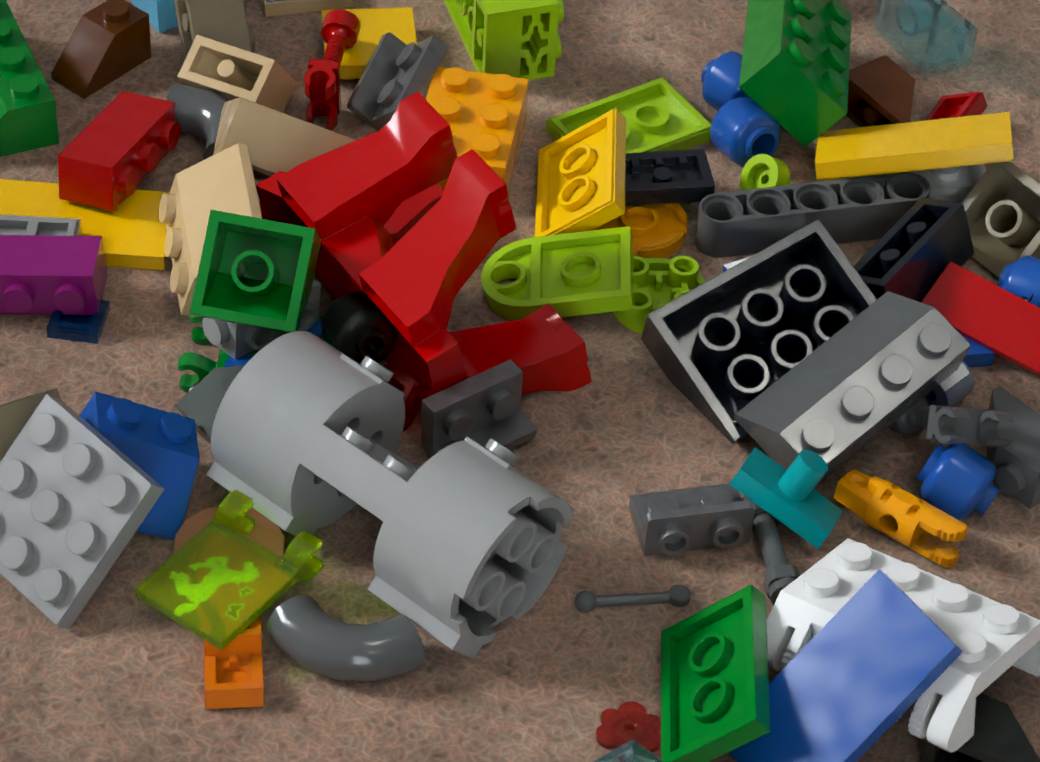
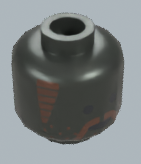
(358, 328)

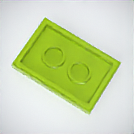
(654, 114)

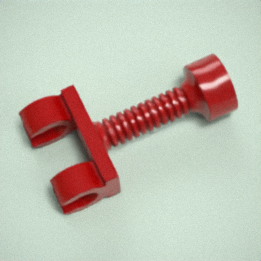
(323, 76)

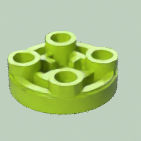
(656, 284)

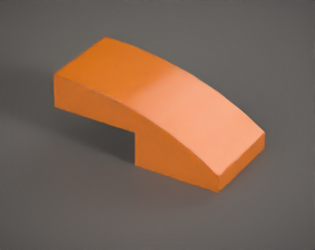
(236, 672)

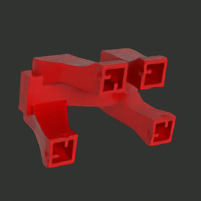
(416, 245)

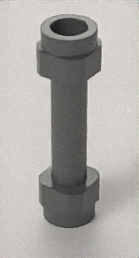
(778, 572)

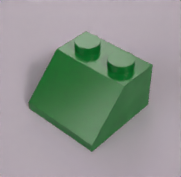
(255, 271)

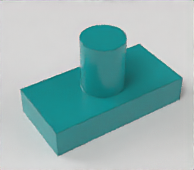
(790, 493)

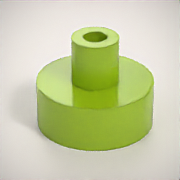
(764, 172)

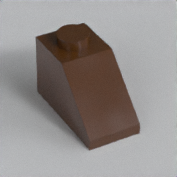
(104, 47)
(879, 93)

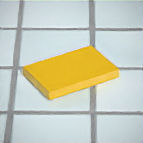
(582, 177)

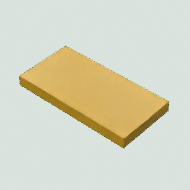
(914, 146)
(129, 233)

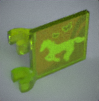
(226, 578)

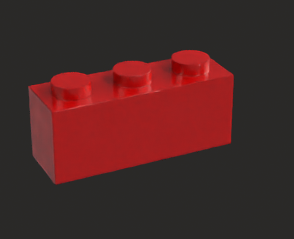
(117, 150)

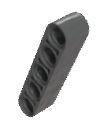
(848, 208)

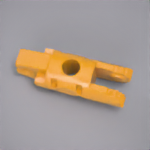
(902, 516)

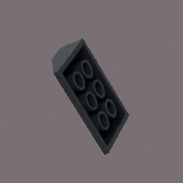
(755, 323)

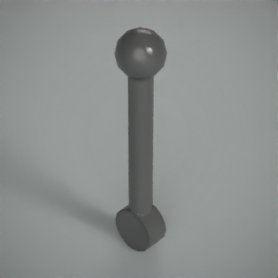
(677, 596)

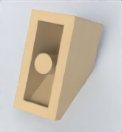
(237, 73)

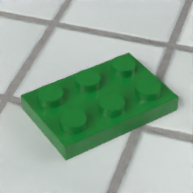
(715, 679)

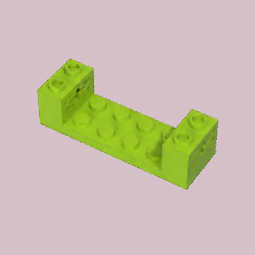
(510, 35)

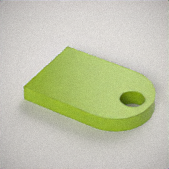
(569, 271)

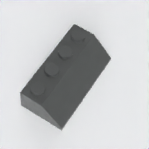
(855, 383)

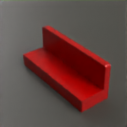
(988, 315)

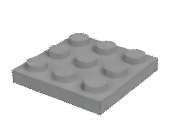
(66, 509)

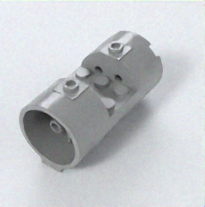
(457, 537)

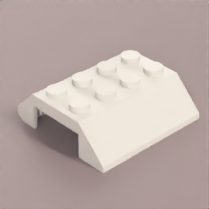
(986, 630)

